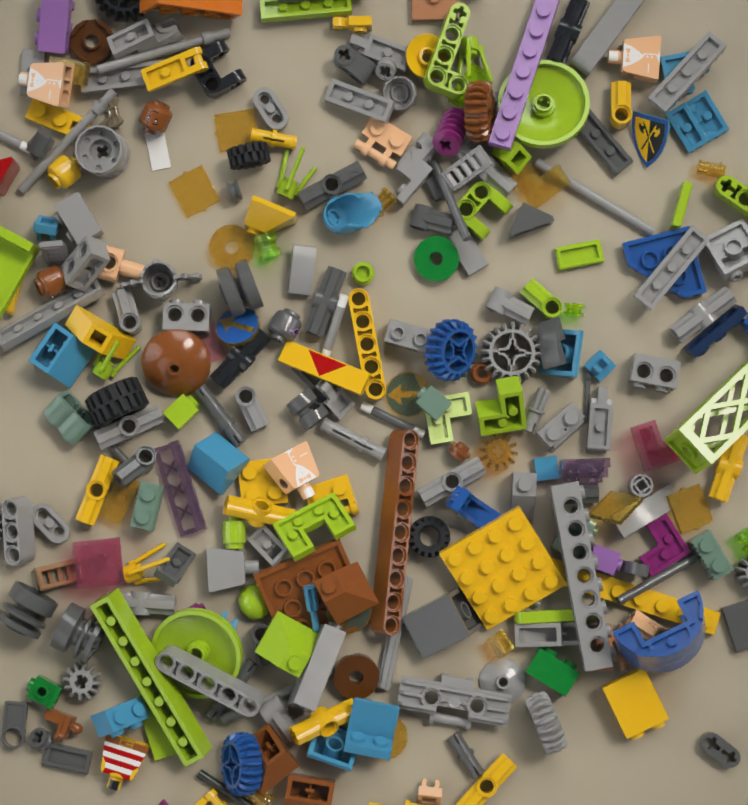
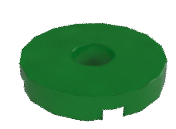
(423, 261)

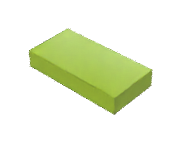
(681, 205)
(579, 255)

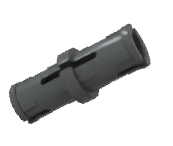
(465, 754)

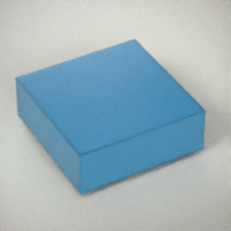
(546, 468)

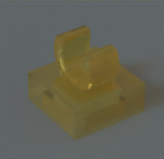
(500, 644)

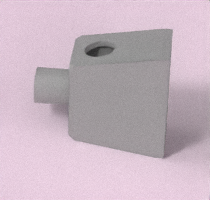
(228, 568)

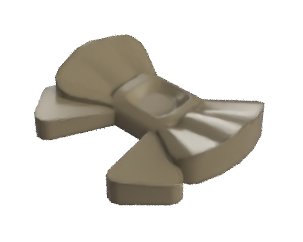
(114, 119)

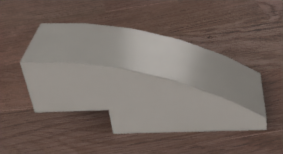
(649, 510)
(545, 634)

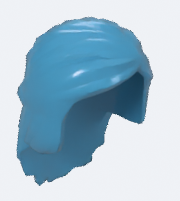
(351, 212)

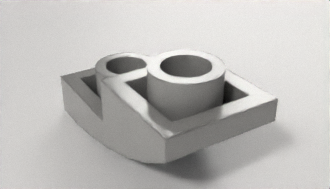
(302, 269)

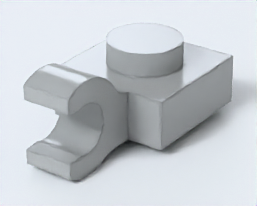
(336, 400)

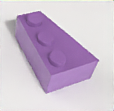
(54, 26)

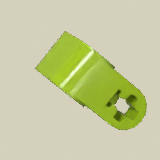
(494, 197)

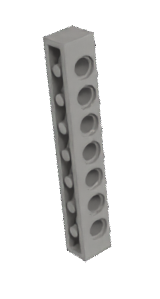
(590, 659)

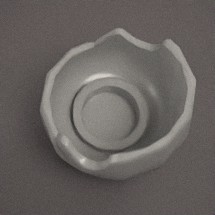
(401, 91)

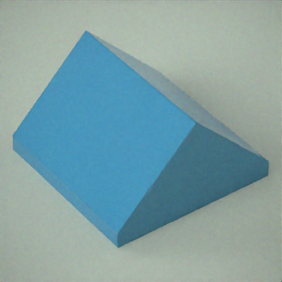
(572, 351)
(217, 462)
(331, 750)

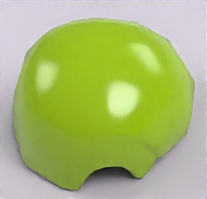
(252, 603)

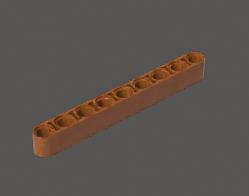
(394, 531)

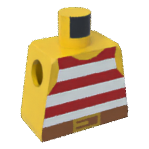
(122, 759)

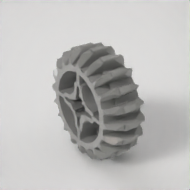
(512, 332)
(546, 722)

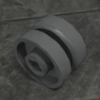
(239, 288)

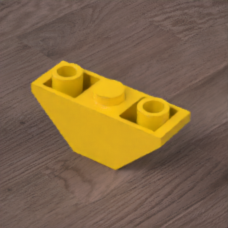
(99, 333)

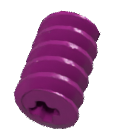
(450, 132)

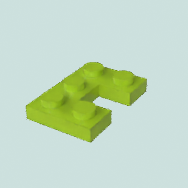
(294, 527)

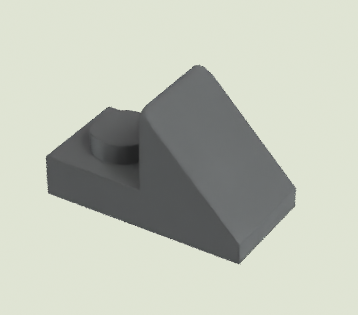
(173, 571)

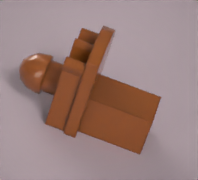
(65, 722)

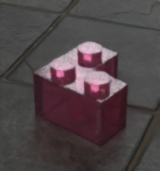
(650, 448)

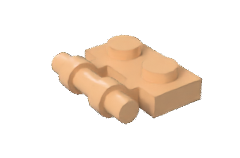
(387, 136)

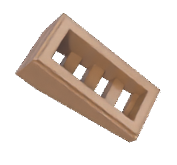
(40, 580)

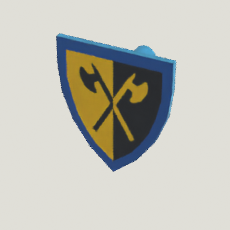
(649, 136)

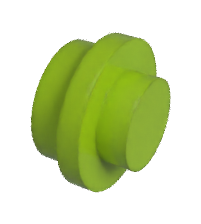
(363, 273)

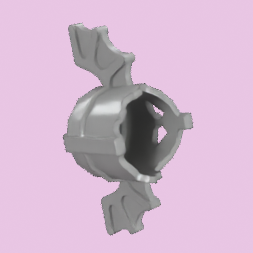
(153, 272)

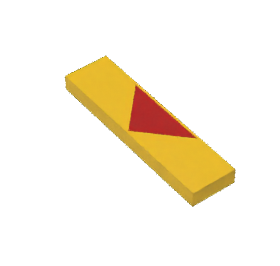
(324, 367)

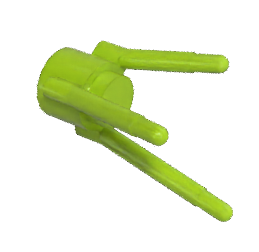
(469, 50)
(288, 187)
(104, 367)

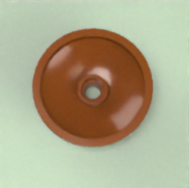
(179, 349)

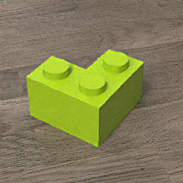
(504, 412)

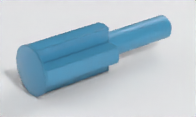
(312, 604)

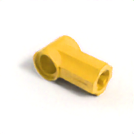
(620, 103)

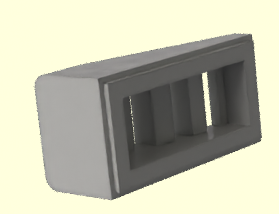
(454, 175)
(54, 252)

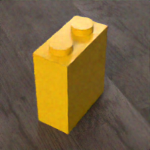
(635, 703)

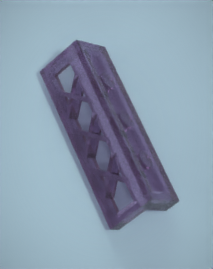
(188, 486)

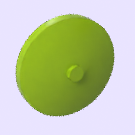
(554, 108)
(204, 636)

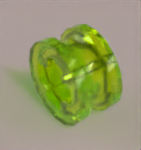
(574, 310)

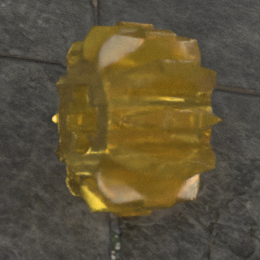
(492, 456)

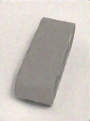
(18, 530)

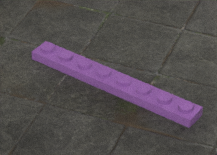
(523, 74)

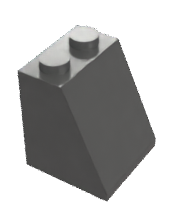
(442, 622)

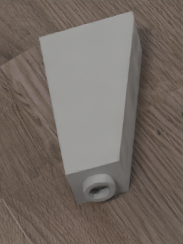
(314, 677)

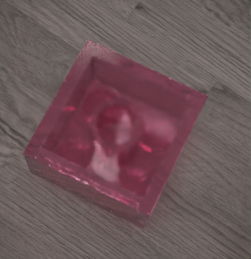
(97, 563)

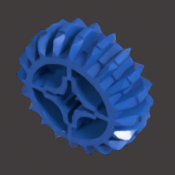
(450, 350)
(241, 764)

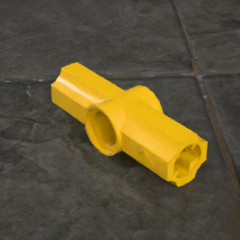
(728, 470)
(92, 505)
(255, 511)
(321, 722)
(497, 773)

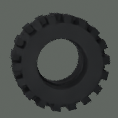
(116, 401)

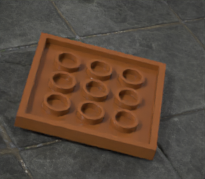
(284, 582)

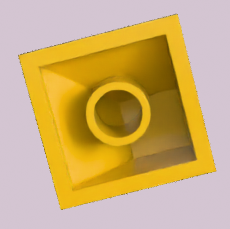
(267, 217)

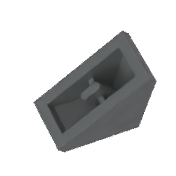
(529, 219)

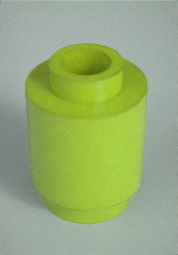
(234, 533)

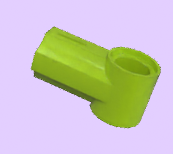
(540, 297)

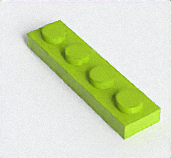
(275, 12)

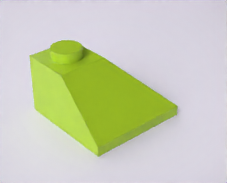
(287, 644)

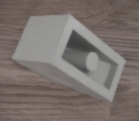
(524, 492)

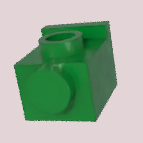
(53, 691)

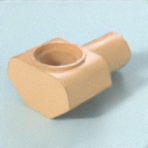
(122, 266)

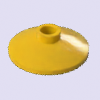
(416, 48)

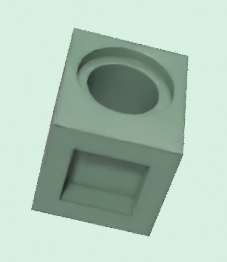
(432, 402)

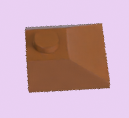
(346, 592)

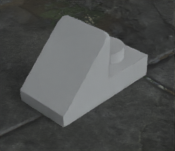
(268, 545)

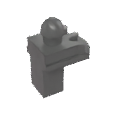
(40, 144)

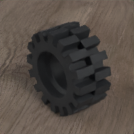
(248, 155)
(426, 522)

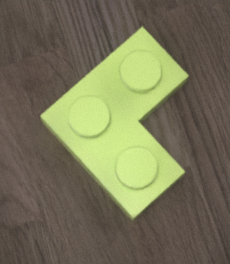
(441, 430)

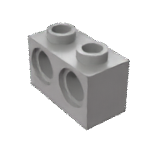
(85, 263)
(186, 321)
(407, 336)
(654, 366)

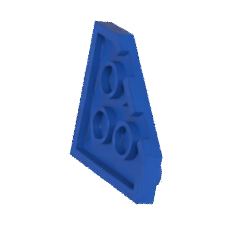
(648, 252)

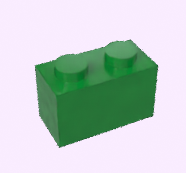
(552, 671)

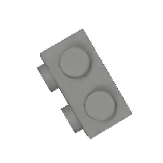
(77, 218)

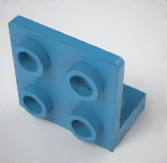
(371, 728)

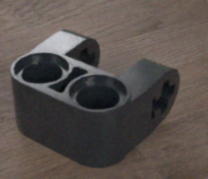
(226, 83)

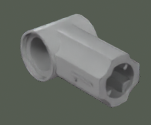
(506, 304)
(127, 310)
(253, 410)
(277, 713)

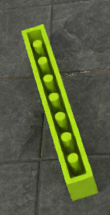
(155, 686)

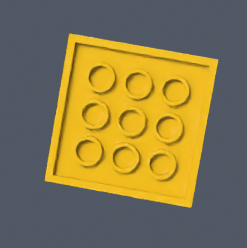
(503, 567)

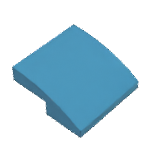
(697, 121)

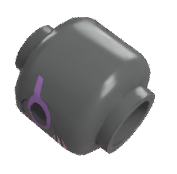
(284, 326)

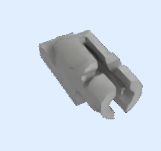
(144, 37)
(414, 168)

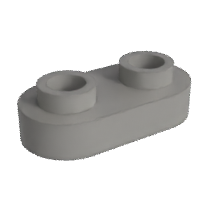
(271, 109)
(51, 523)

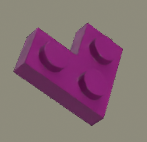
(669, 548)

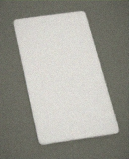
(157, 151)

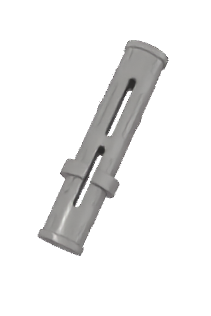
(353, 439)

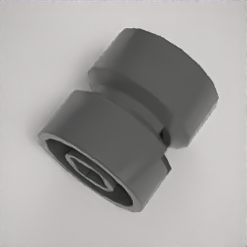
(307, 409)

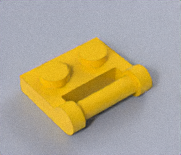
(341, 488)

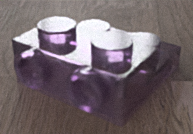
(577, 469)

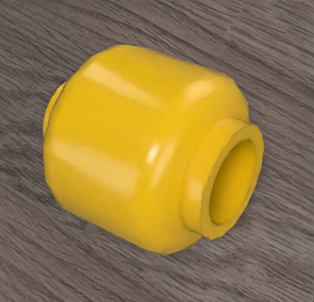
(64, 172)

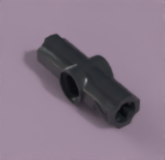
(568, 30)
(239, 359)

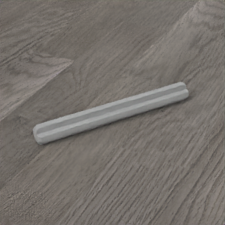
(392, 645)

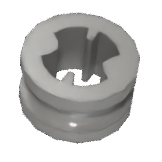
(386, 75)

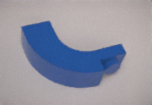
(471, 508)

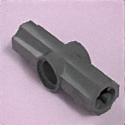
(345, 178)
(325, 301)

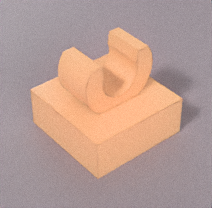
(429, 795)

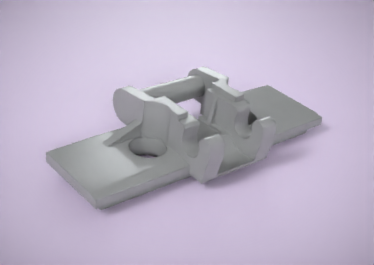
(454, 694)

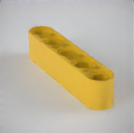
(367, 333)

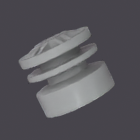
(91, 144)

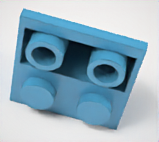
(62, 355)

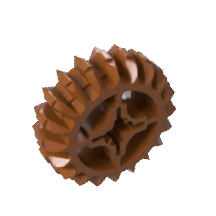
(479, 111)

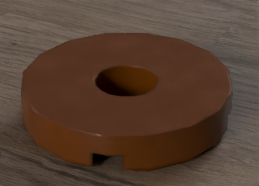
(82, 32)
(360, 688)

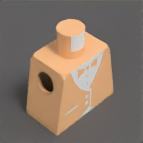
(638, 58)
(49, 82)
(294, 470)

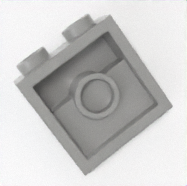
(730, 250)

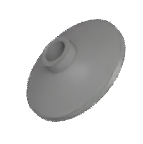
(506, 669)

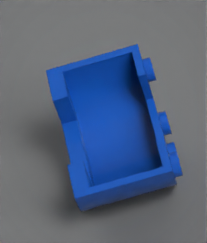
(670, 649)

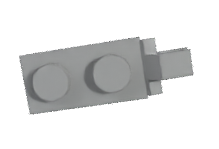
(377, 48)
(600, 421)

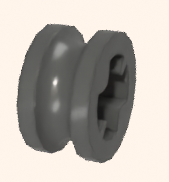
(234, 191)
(34, 739)

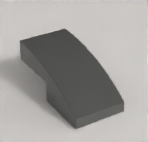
(550, 337)

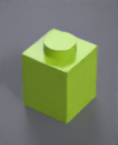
(512, 160)
(182, 411)

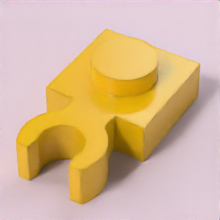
(357, 24)

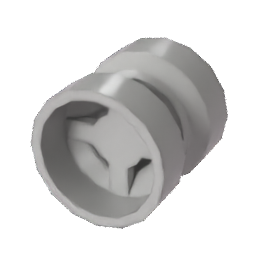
(638, 488)

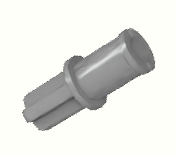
(536, 410)

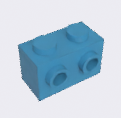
(123, 715)

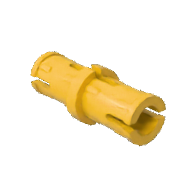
(259, 135)

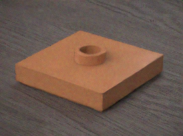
(431, 10)

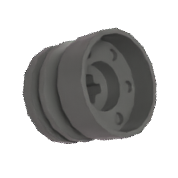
(27, 610)
(78, 632)

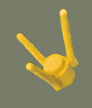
(135, 571)

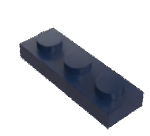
(715, 331)

